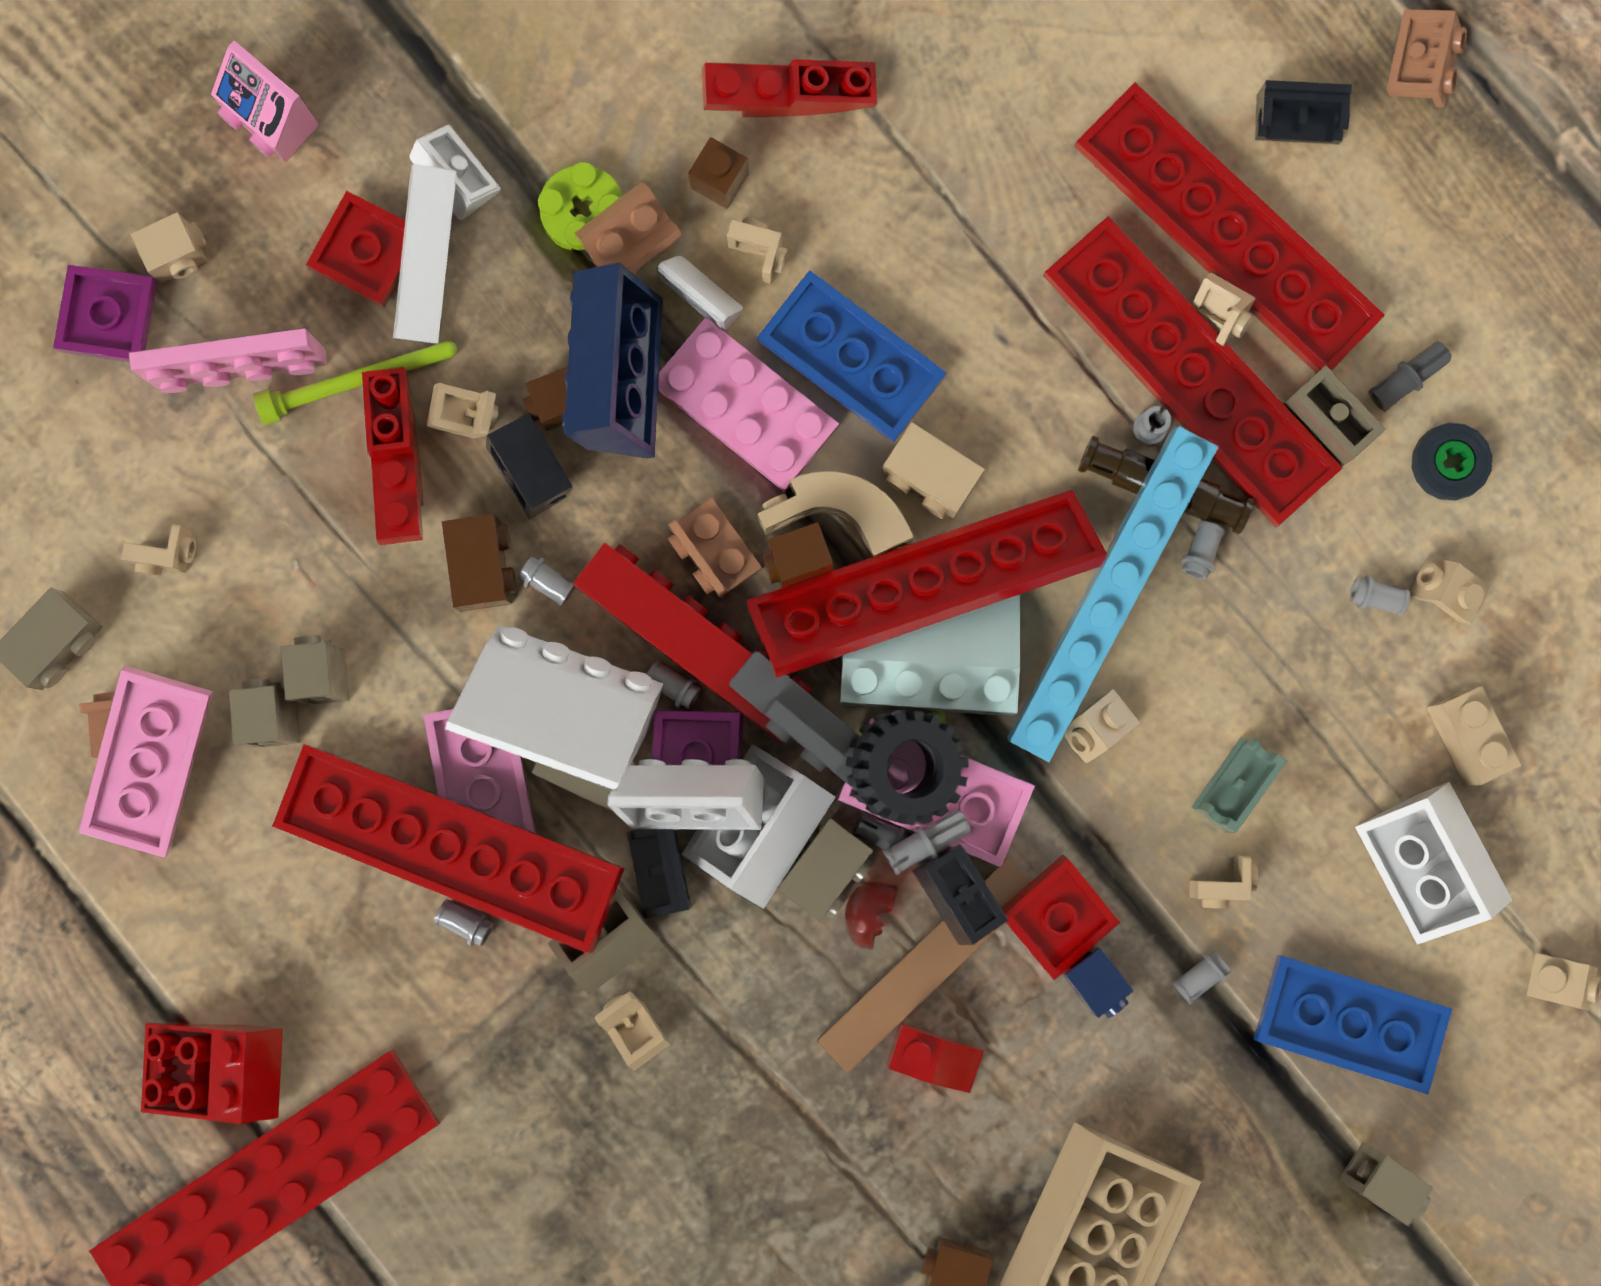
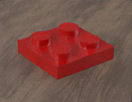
(361, 249)
(1059, 917)

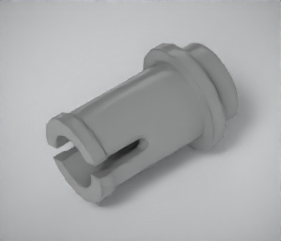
(1142, 426)
(1203, 550)
(546, 580)
(1379, 595)
(675, 685)
(464, 923)
(1202, 977)

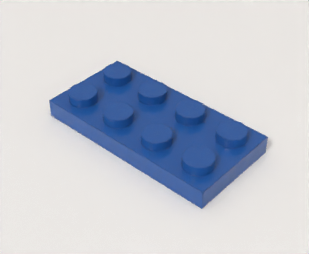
(851, 356)
(1353, 1024)

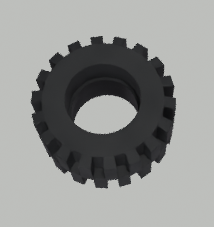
(941, 773)

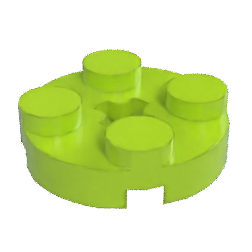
(565, 188)

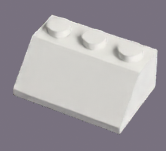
(690, 795)
(759, 859)
(1434, 864)

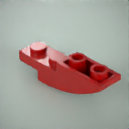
(790, 89)
(393, 455)

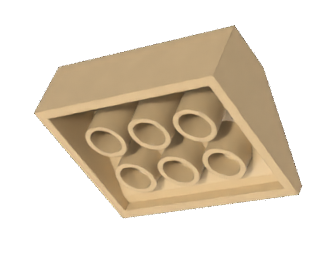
(1102, 1217)

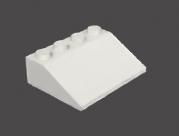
(556, 706)

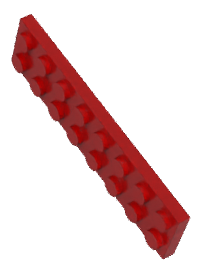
(1228, 229)
(1190, 373)
(925, 583)
(449, 848)
(271, 1181)

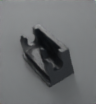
(1302, 112)
(528, 465)
(659, 871)
(960, 895)

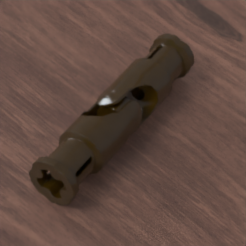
(1130, 469)

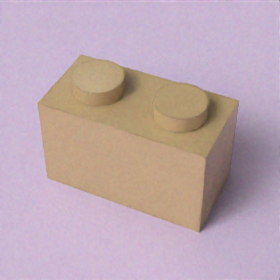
(931, 472)
(1473, 736)

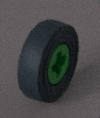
(1447, 483)

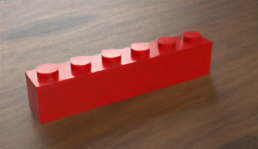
(671, 624)

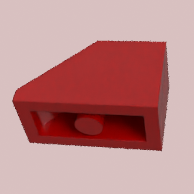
(934, 1058)

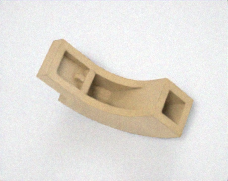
(846, 496)

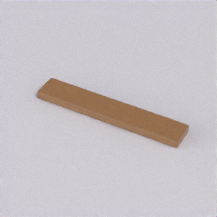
(910, 981)

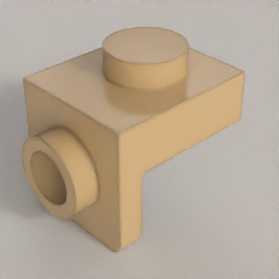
(755, 238)
(1224, 307)
(462, 411)
(152, 560)
(1450, 588)
(1100, 726)
(1218, 893)
(1564, 982)
(632, 1029)

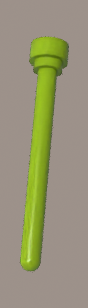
(276, 404)

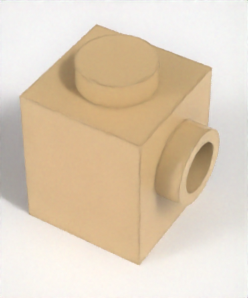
(170, 247)

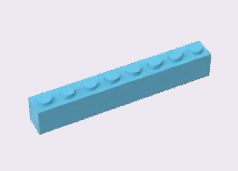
(1112, 593)

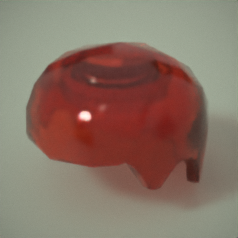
(863, 910)

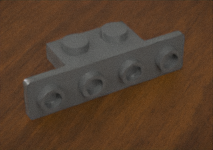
(797, 716)

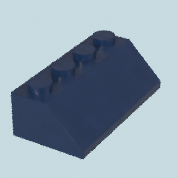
(613, 362)

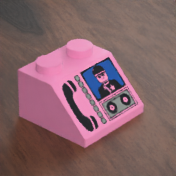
(261, 104)

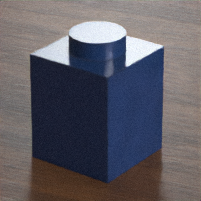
(1098, 983)

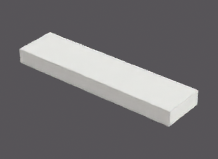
(424, 253)

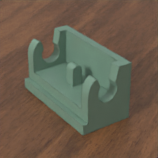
(1238, 785)

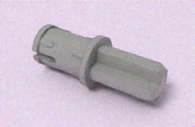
(927, 841)

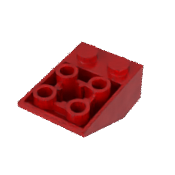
(212, 1071)

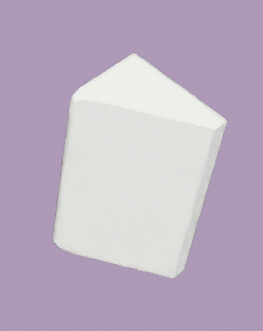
(447, 151)
(699, 291)

